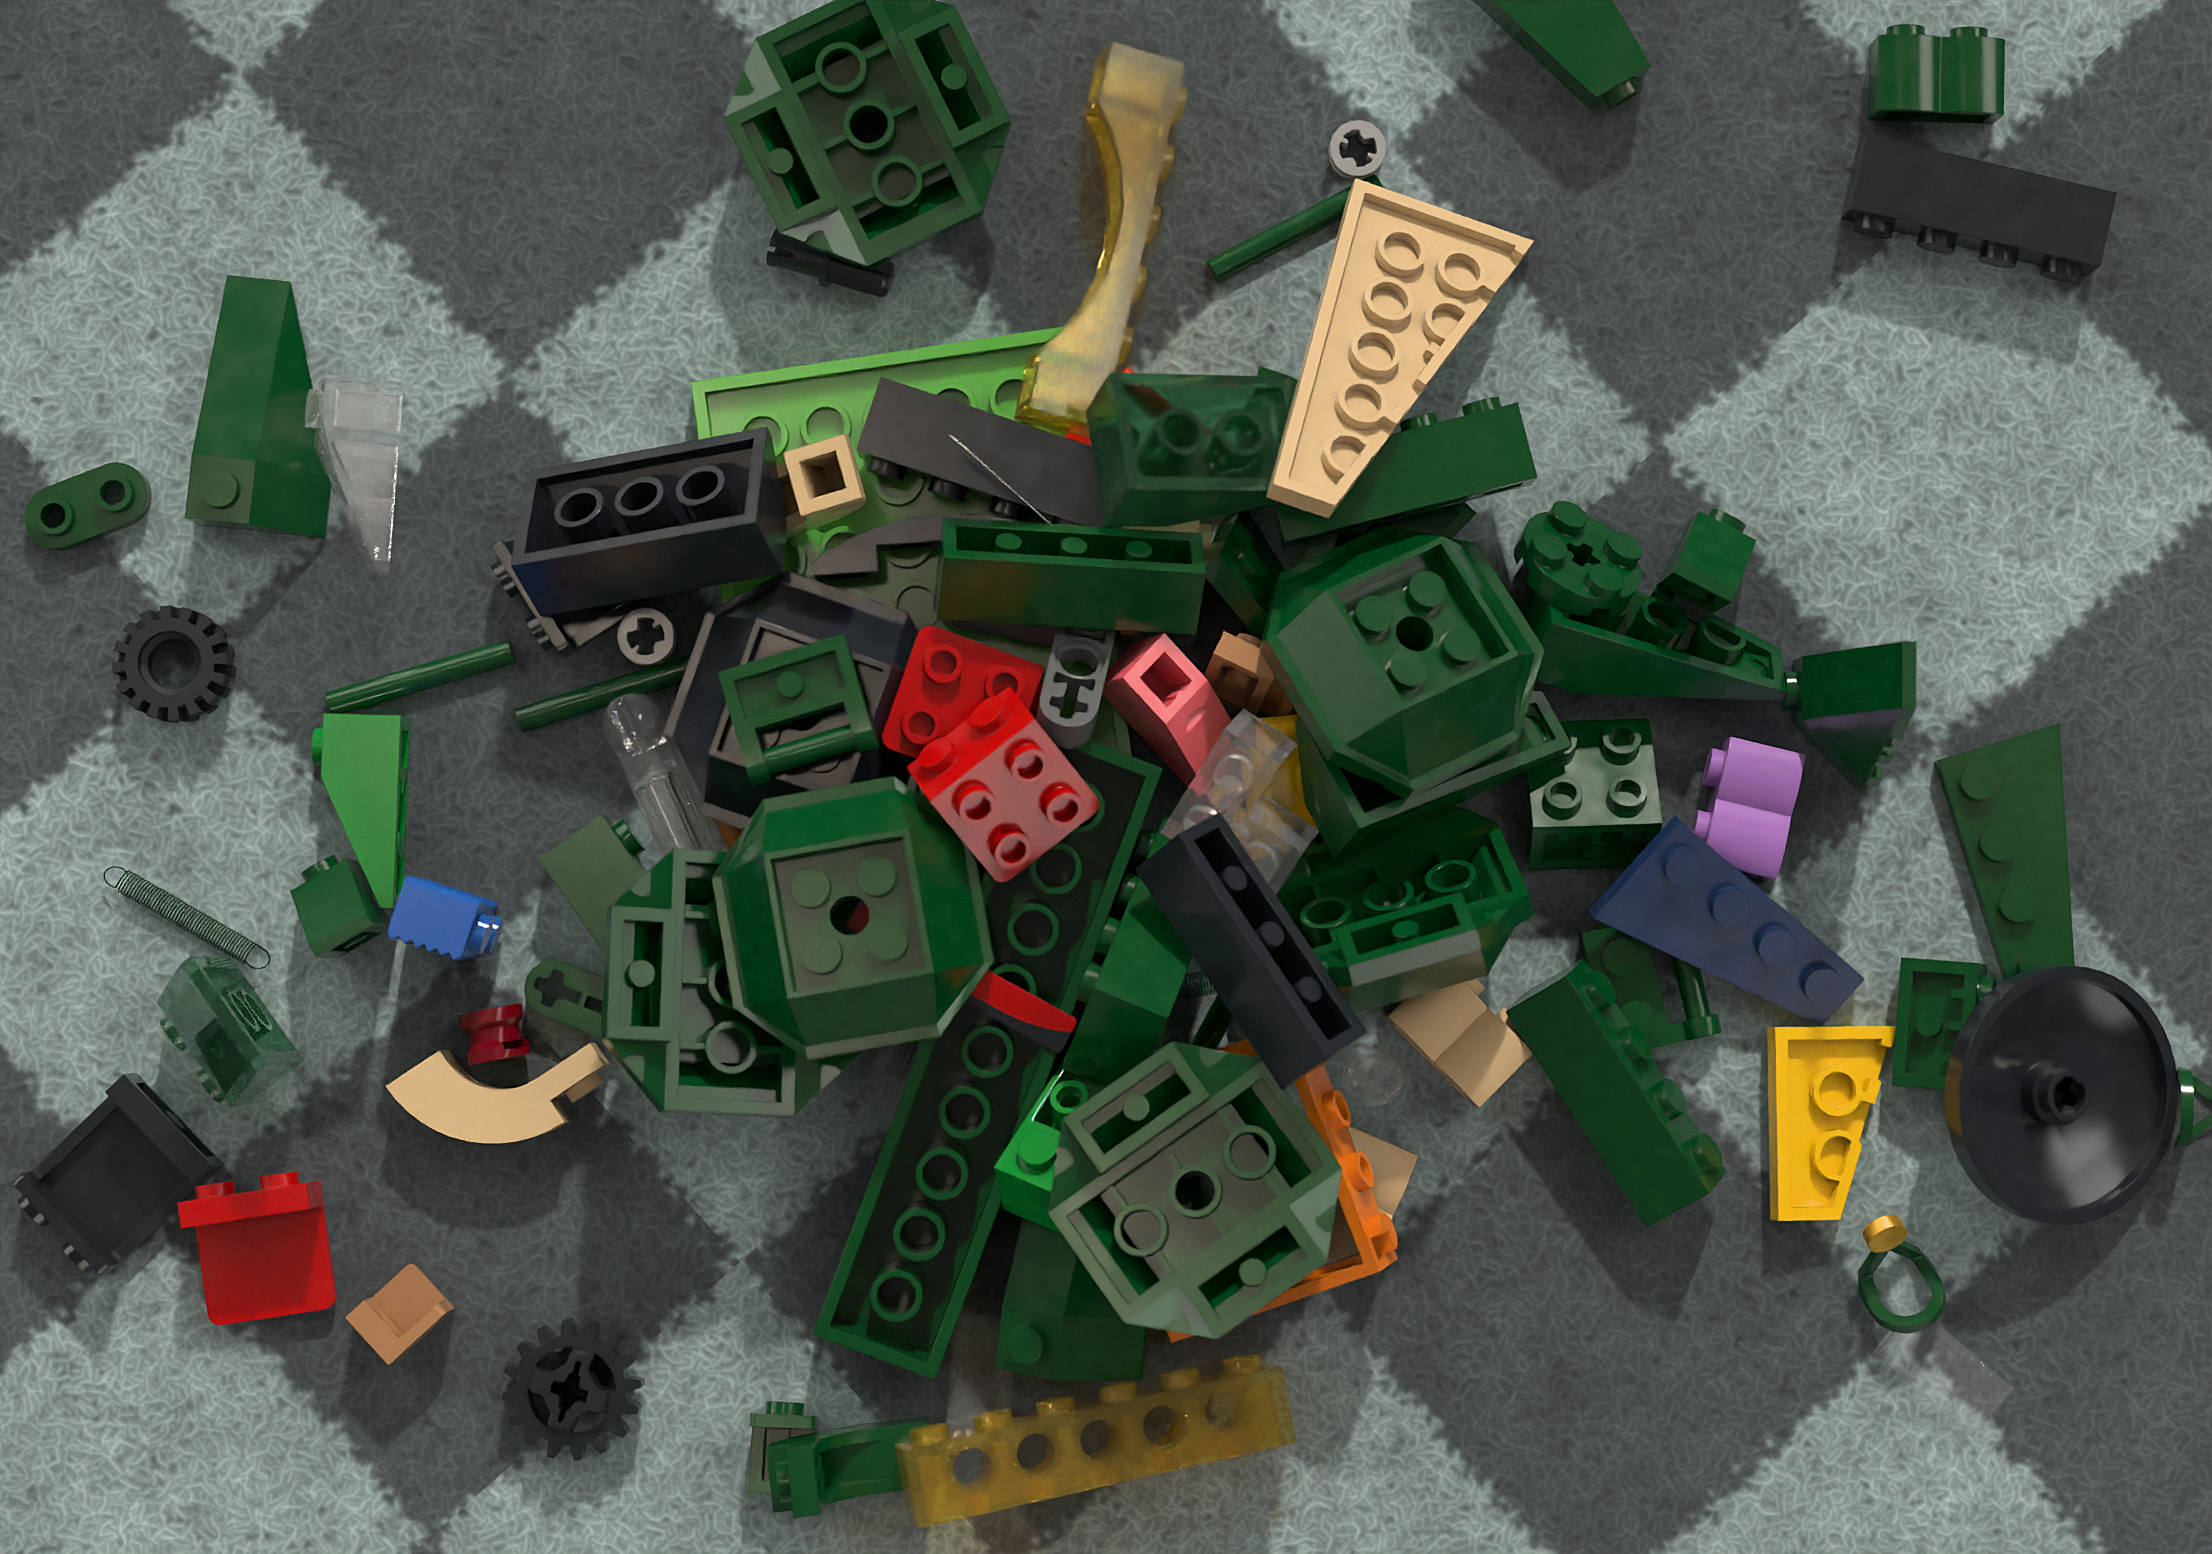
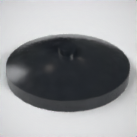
(2061, 1094)

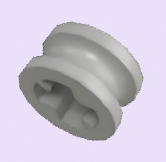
(1367, 134)
(631, 625)

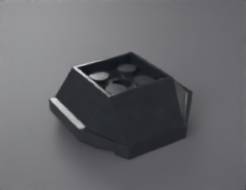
(762, 623)

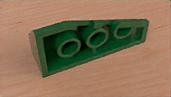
(251, 446)
(1653, 652)
(1854, 705)
(1360, 812)
(1060, 1320)

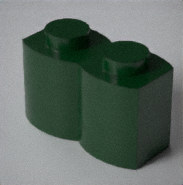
(1936, 76)

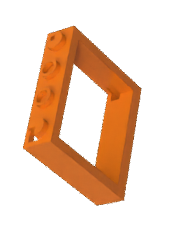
(1370, 1228)

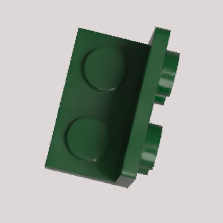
(1595, 799)

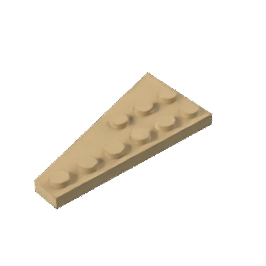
(1388, 318)

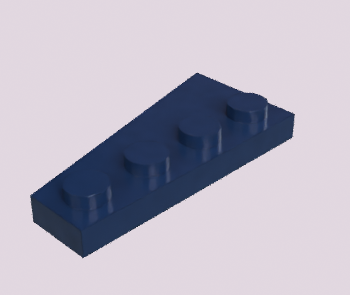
(1717, 919)

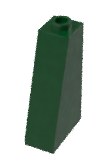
(1578, 43)

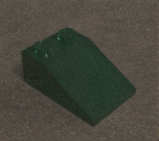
(1185, 444)
(226, 1029)

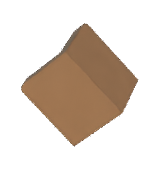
(400, 1314)

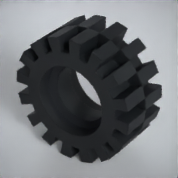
(147, 637)

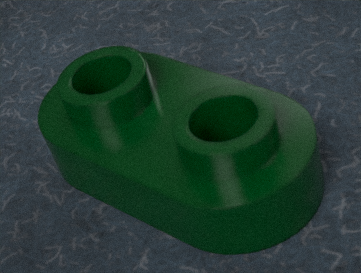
(86, 506)

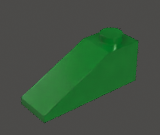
(367, 781)

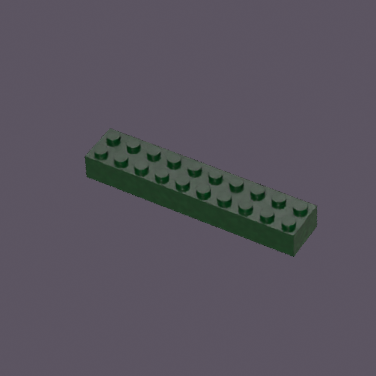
(975, 1087)

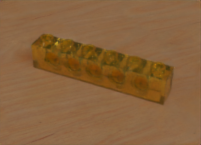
(1257, 1423)

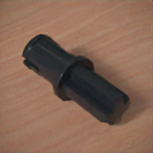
(829, 269)

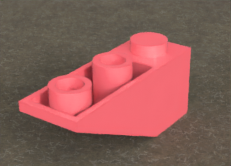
(1167, 703)

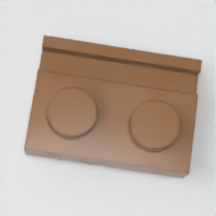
(1244, 678)

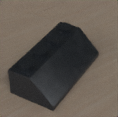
(651, 523)

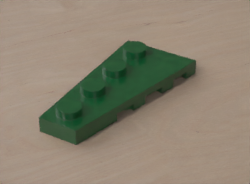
(2015, 845)

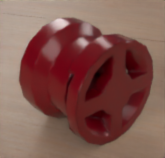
(494, 1034)

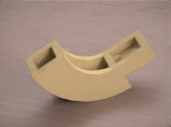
(820, 484)
(469, 1110)

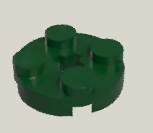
(1568, 535)

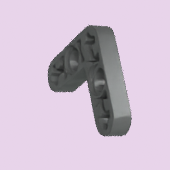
(1067, 645)

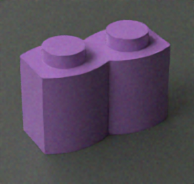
(1750, 804)

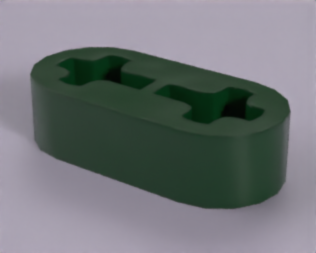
(563, 1010)

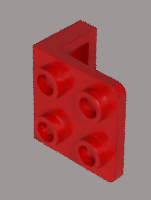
(946, 683)
(1003, 786)
(262, 1248)

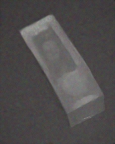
(359, 448)

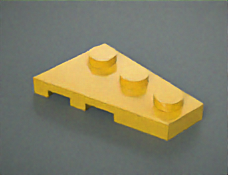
(1817, 1111)

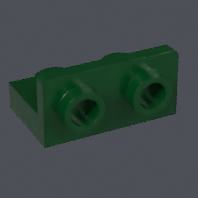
(1930, 1012)

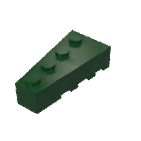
(1136, 984)

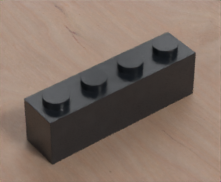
(1978, 207)
(912, 433)
(1250, 950)

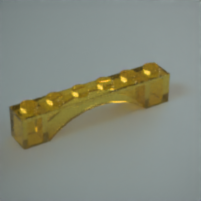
(1129, 119)

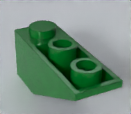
(1029, 1160)

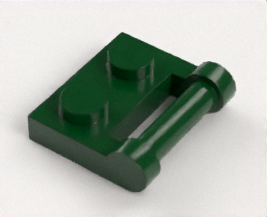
(791, 689)
(1633, 976)

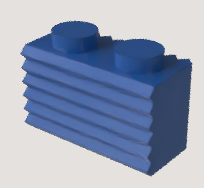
(445, 920)

